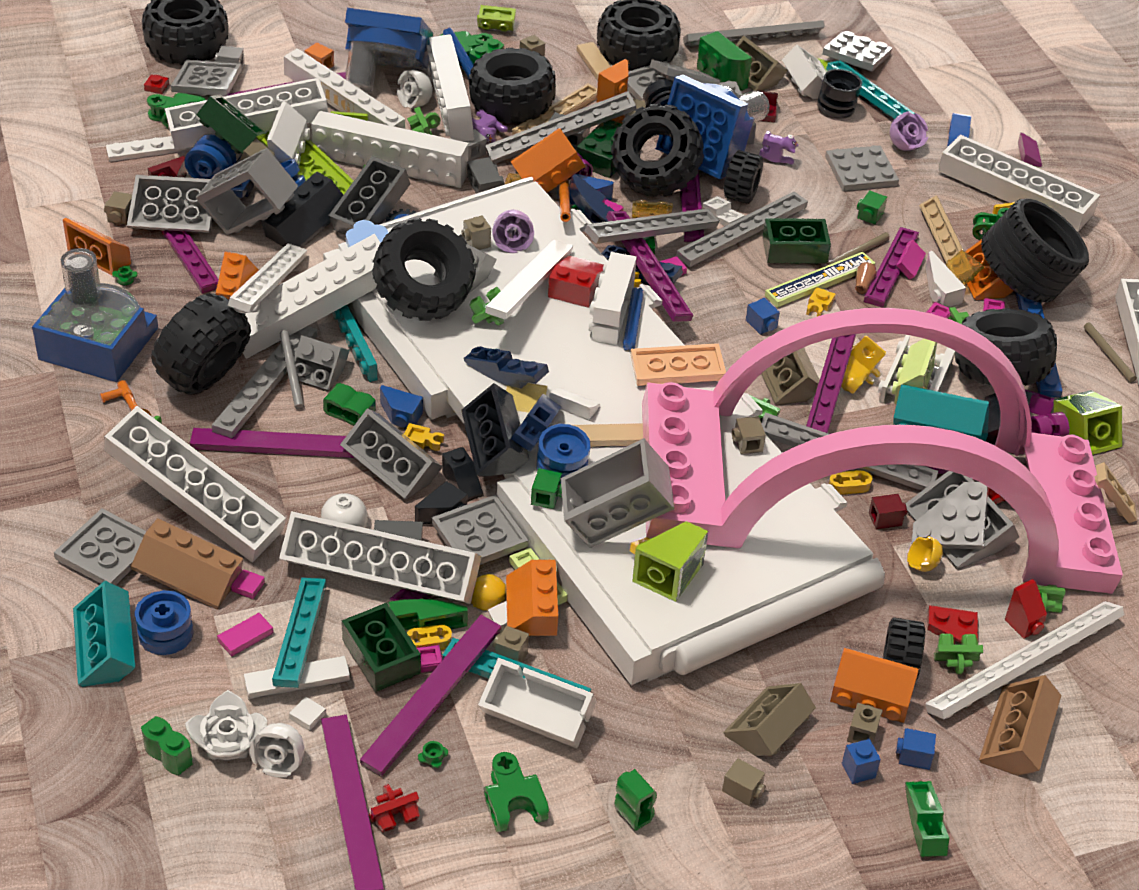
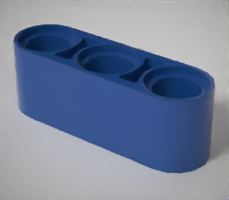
(959, 126)

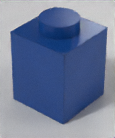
(762, 316)
(916, 748)
(861, 761)

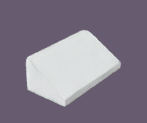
(574, 403)

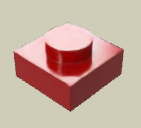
(156, 84)

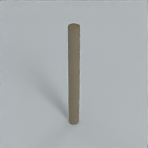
(862, 248)
(1129, 375)

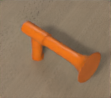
(123, 390)

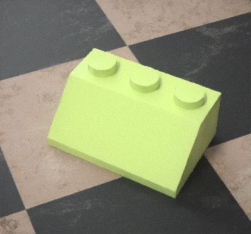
(917, 366)

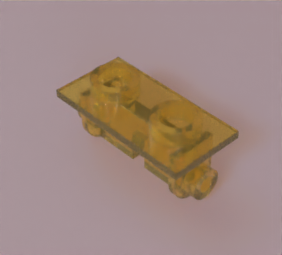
(643, 208)

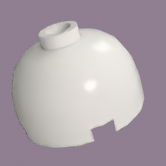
(414, 89)
(345, 509)
(277, 749)

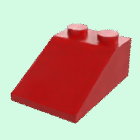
(575, 280)

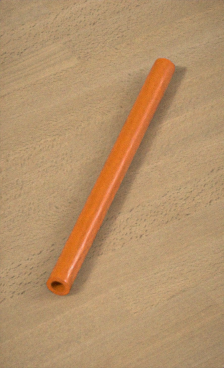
(564, 197)

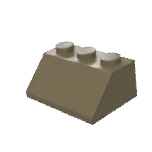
(764, 69)
(792, 378)
(771, 719)

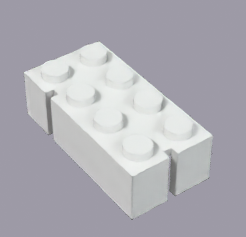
(612, 298)
(537, 703)

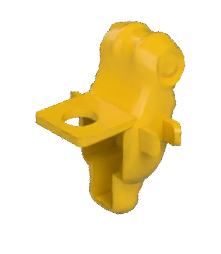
(861, 364)

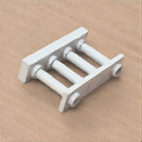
(939, 373)

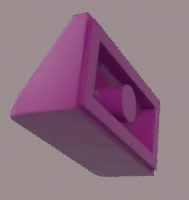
(1029, 150)
(1040, 404)

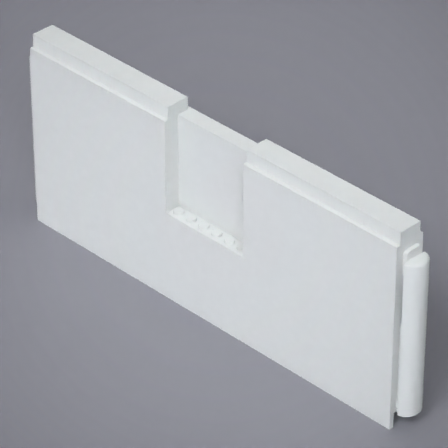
(794, 558)

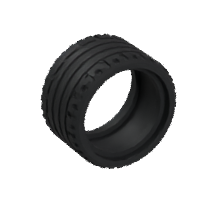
(1035, 250)

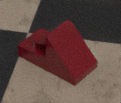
(772, 98)
(171, 168)

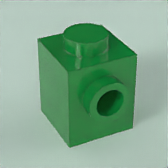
(871, 207)
(546, 488)

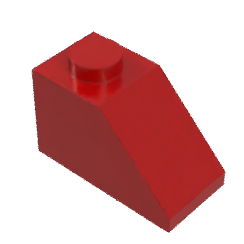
(1026, 610)

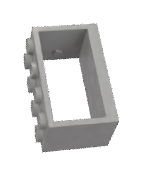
(267, 176)
(617, 493)

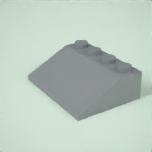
(168, 204)
(999, 529)

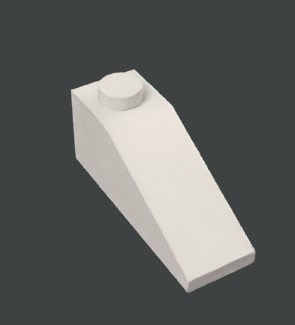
(942, 283)

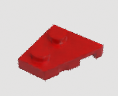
(952, 621)

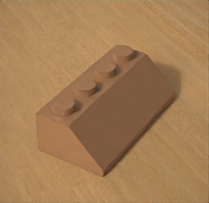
(187, 563)
(1021, 726)

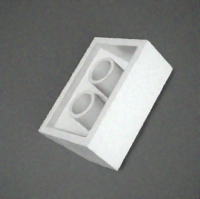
(805, 71)
(288, 134)

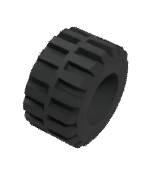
(743, 176)
(905, 642)

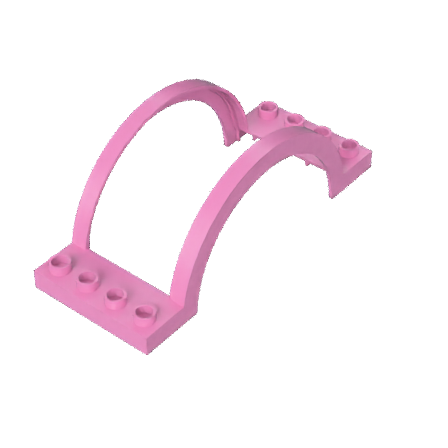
(1053, 497)

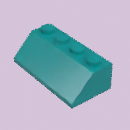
(942, 410)
(103, 636)

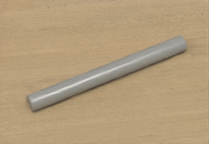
(291, 369)

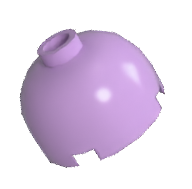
(908, 131)
(513, 231)

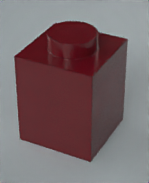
(887, 511)

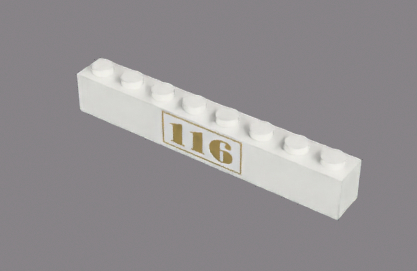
(339, 91)

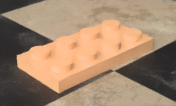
(677, 364)

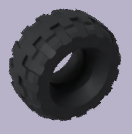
(185, 29)
(638, 33)
(512, 84)
(668, 173)
(435, 246)
(1021, 336)
(200, 344)

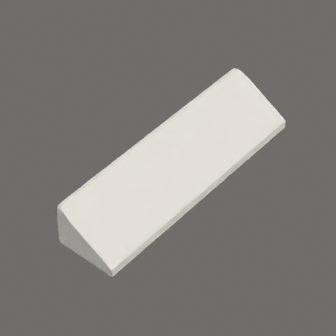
(314, 675)

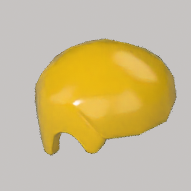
(925, 554)
(488, 592)

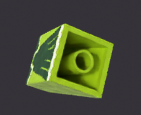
(1093, 419)
(670, 560)

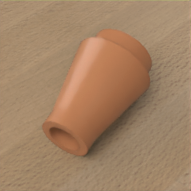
(865, 275)

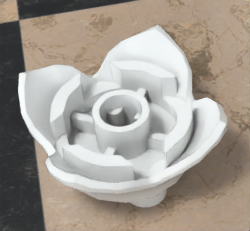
(226, 729)

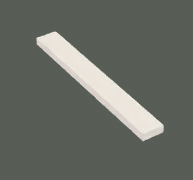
(528, 280)

